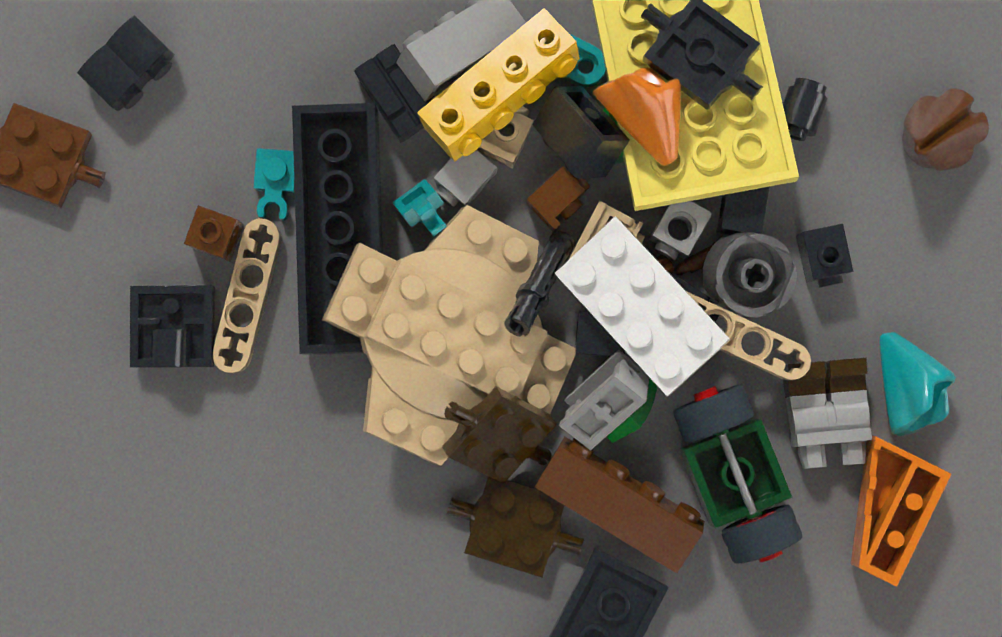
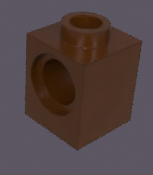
(214, 233)

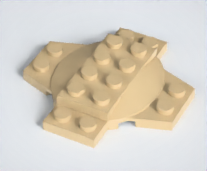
(441, 333)

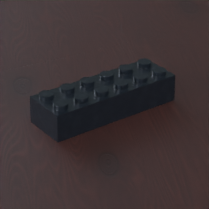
(334, 210)

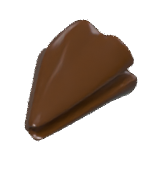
(943, 130)

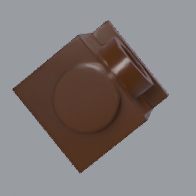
(558, 198)

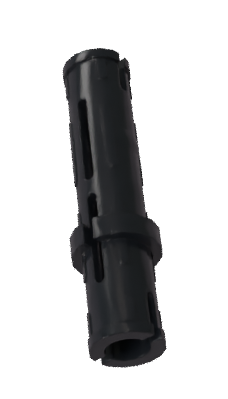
(533, 295)

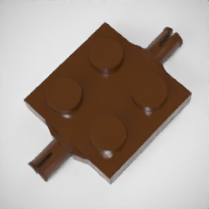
(43, 156)

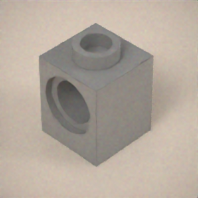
(464, 179)
(693, 216)

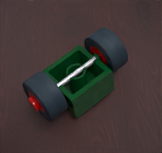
(737, 474)

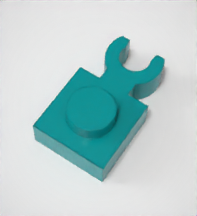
(275, 176)

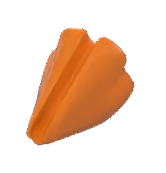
(646, 110)

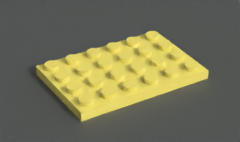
(720, 149)

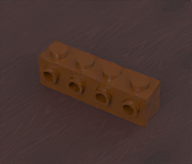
(621, 504)

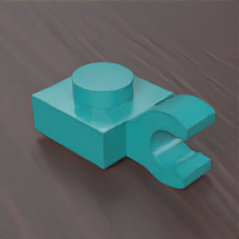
(420, 206)

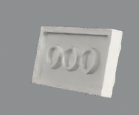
(642, 306)

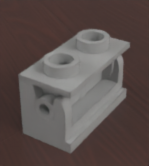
(605, 400)

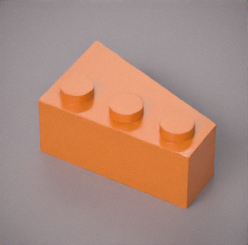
(893, 508)

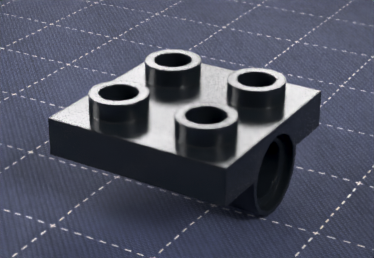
(171, 326)

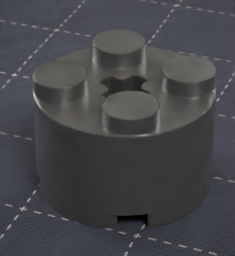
(772, 278)

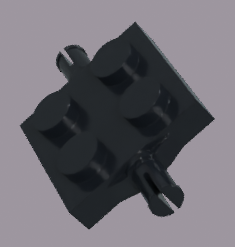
(701, 52)

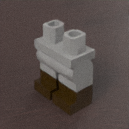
(828, 409)

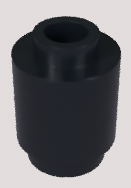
(804, 107)

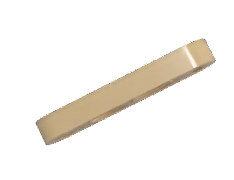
(253, 297)
(738, 326)

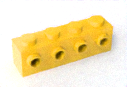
(500, 85)

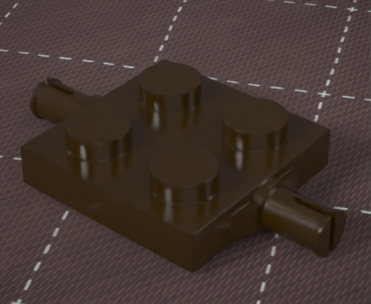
(498, 434)
(515, 526)

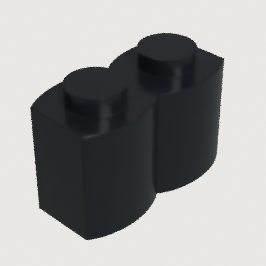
(127, 64)

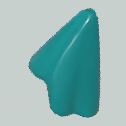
(912, 385)

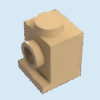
(507, 149)

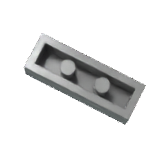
(456, 44)

